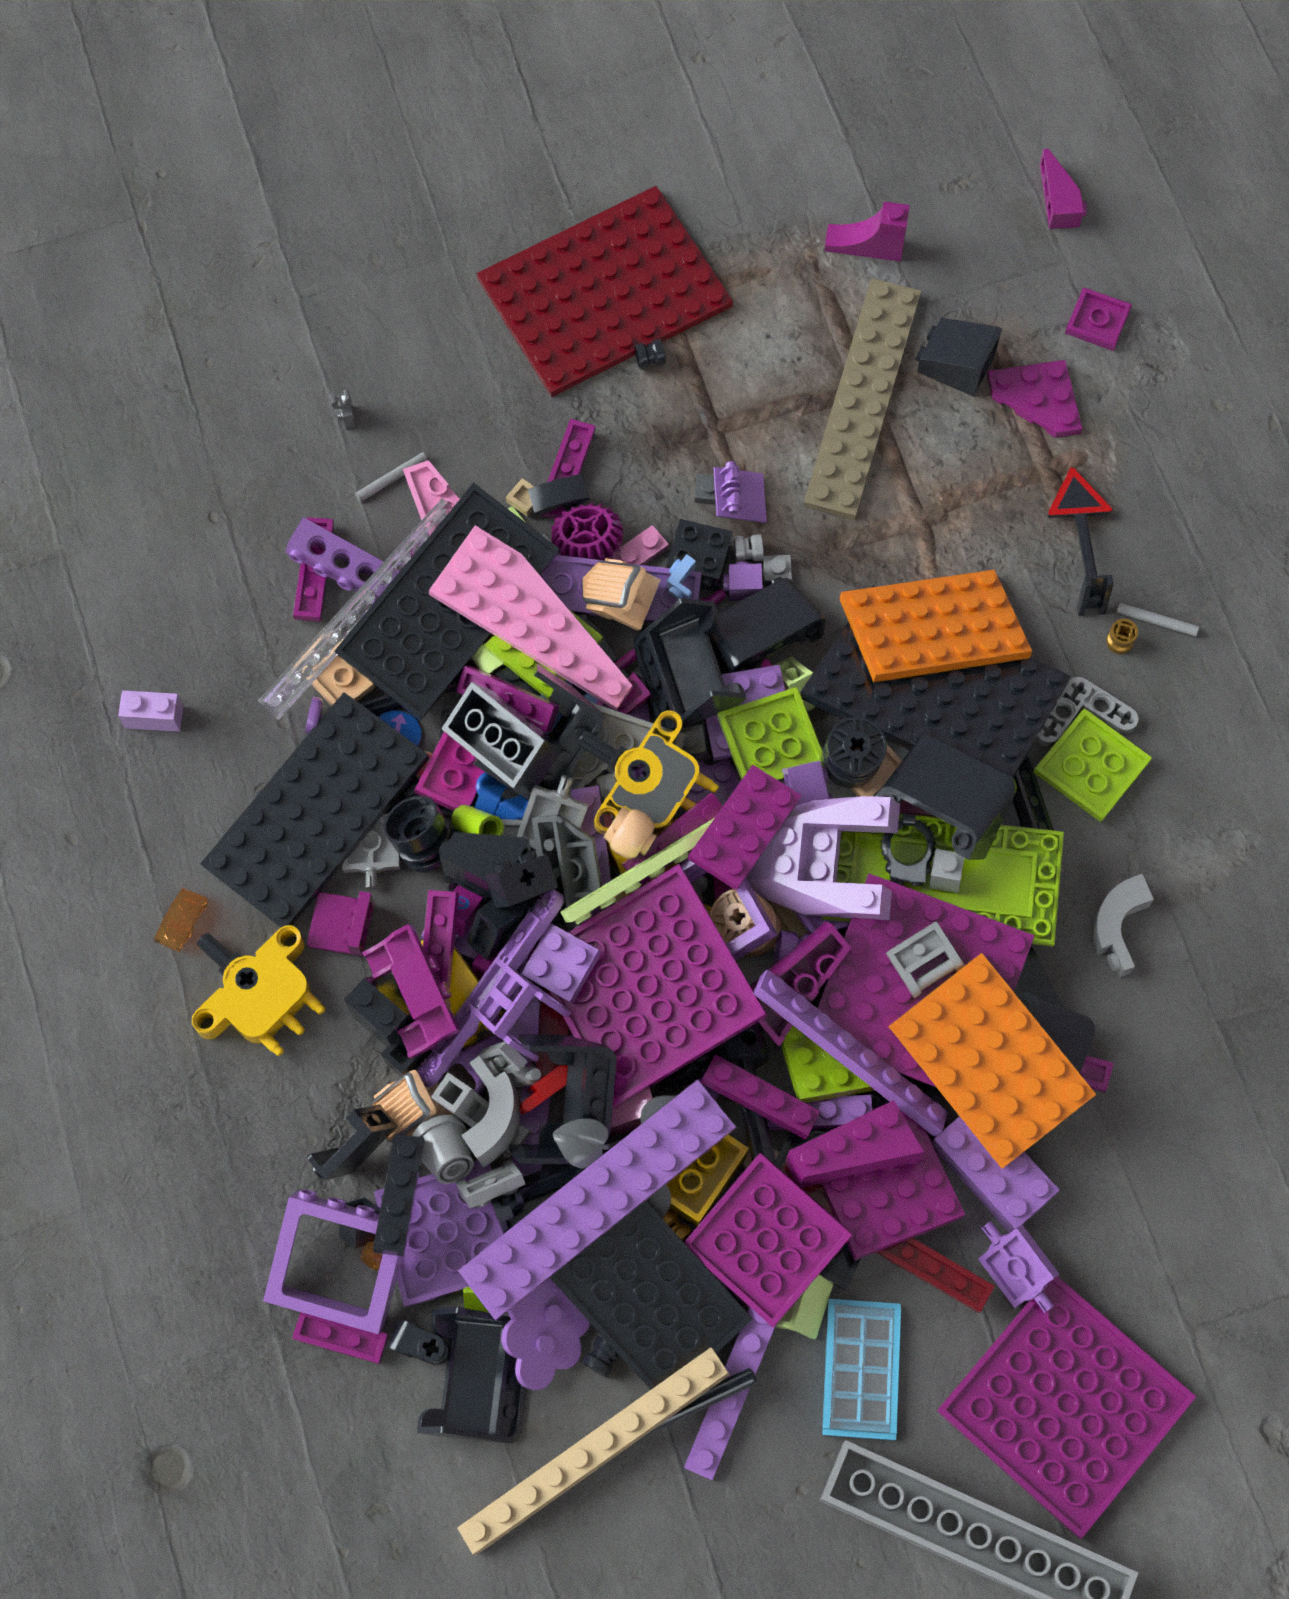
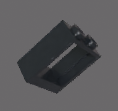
(496, 925)

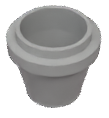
(445, 1149)

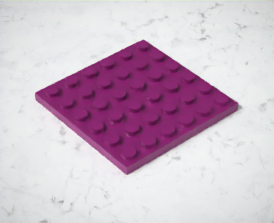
(660, 985)
(868, 992)
(1066, 1406)

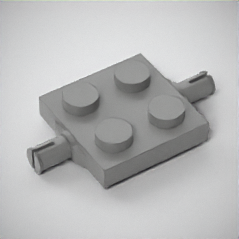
(551, 802)
(373, 855)

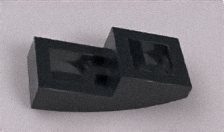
(557, 493)

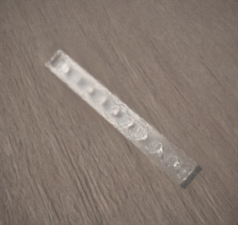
(321, 649)

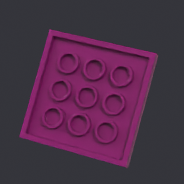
(895, 1202)
(767, 1239)

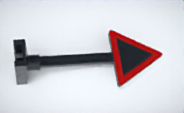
(1080, 500)

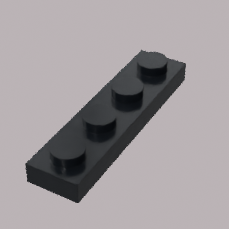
(399, 1195)

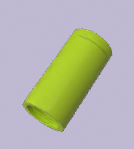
(472, 820)

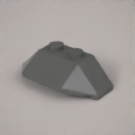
(571, 857)

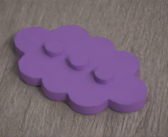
(543, 1335)

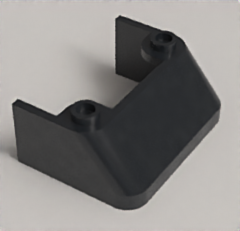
(577, 717)
(587, 1090)

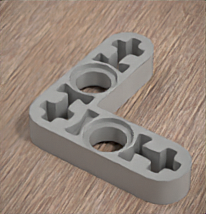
(1086, 700)

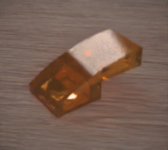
(180, 919)

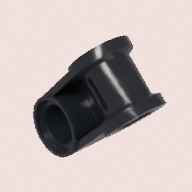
(414, 1340)

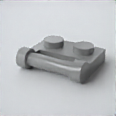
(920, 950)
(497, 1182)

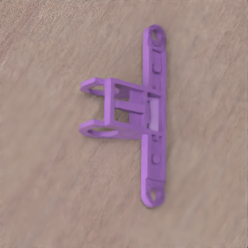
(495, 991)

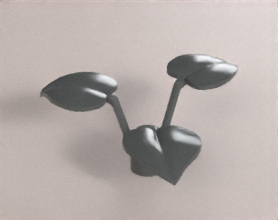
(584, 1139)

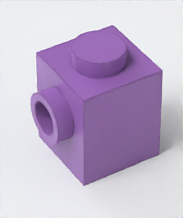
(742, 580)

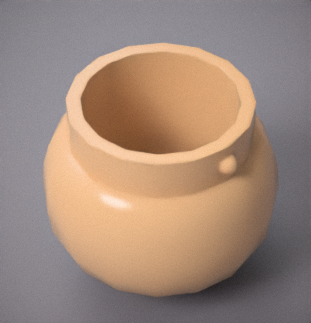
(630, 833)

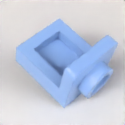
(679, 572)

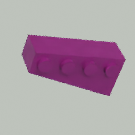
(805, 972)
(860, 1146)

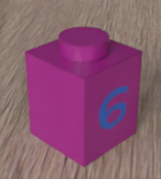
(468, 906)

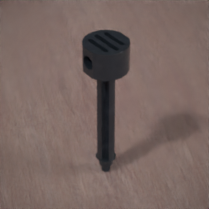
(750, 1052)

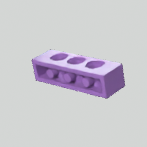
(358, 561)

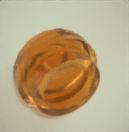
(370, 1258)

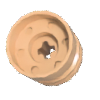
(729, 910)

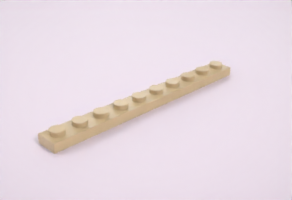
(593, 1451)

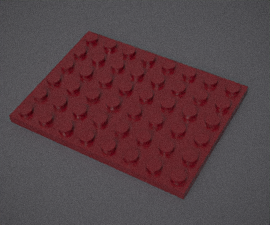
(603, 288)

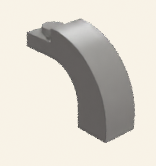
(1122, 901)
(469, 1106)
(500, 1123)

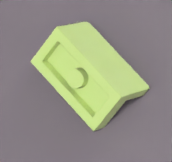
(808, 1310)

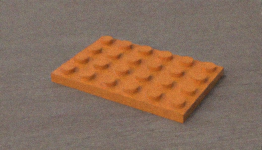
(934, 625)
(992, 1060)

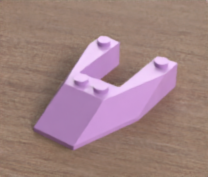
(804, 857)

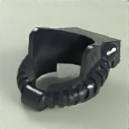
(909, 872)

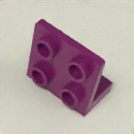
(341, 923)

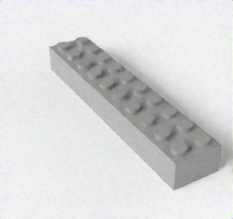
(969, 1531)

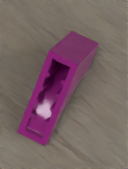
(874, 238)

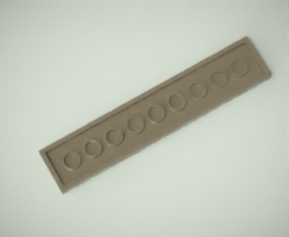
(862, 399)

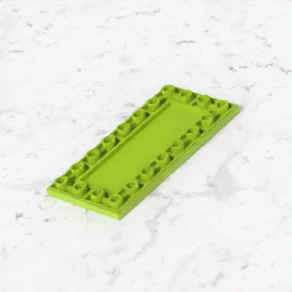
(1011, 885)

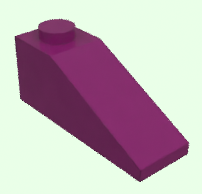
(1061, 194)

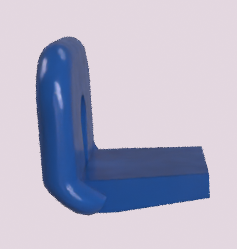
(490, 799)

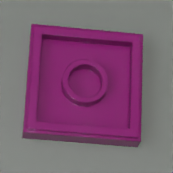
(1098, 319)

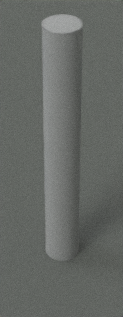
(389, 478)
(1157, 619)

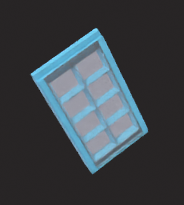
(861, 1369)

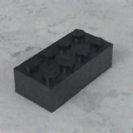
(502, 738)

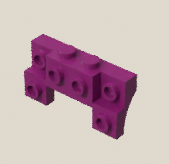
(420, 986)

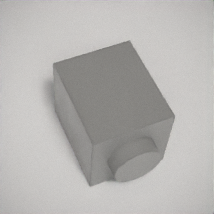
(946, 871)

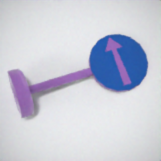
(398, 720)

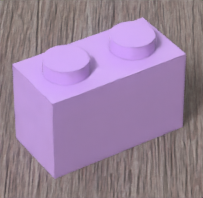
(151, 711)

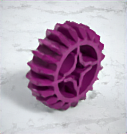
(587, 529)

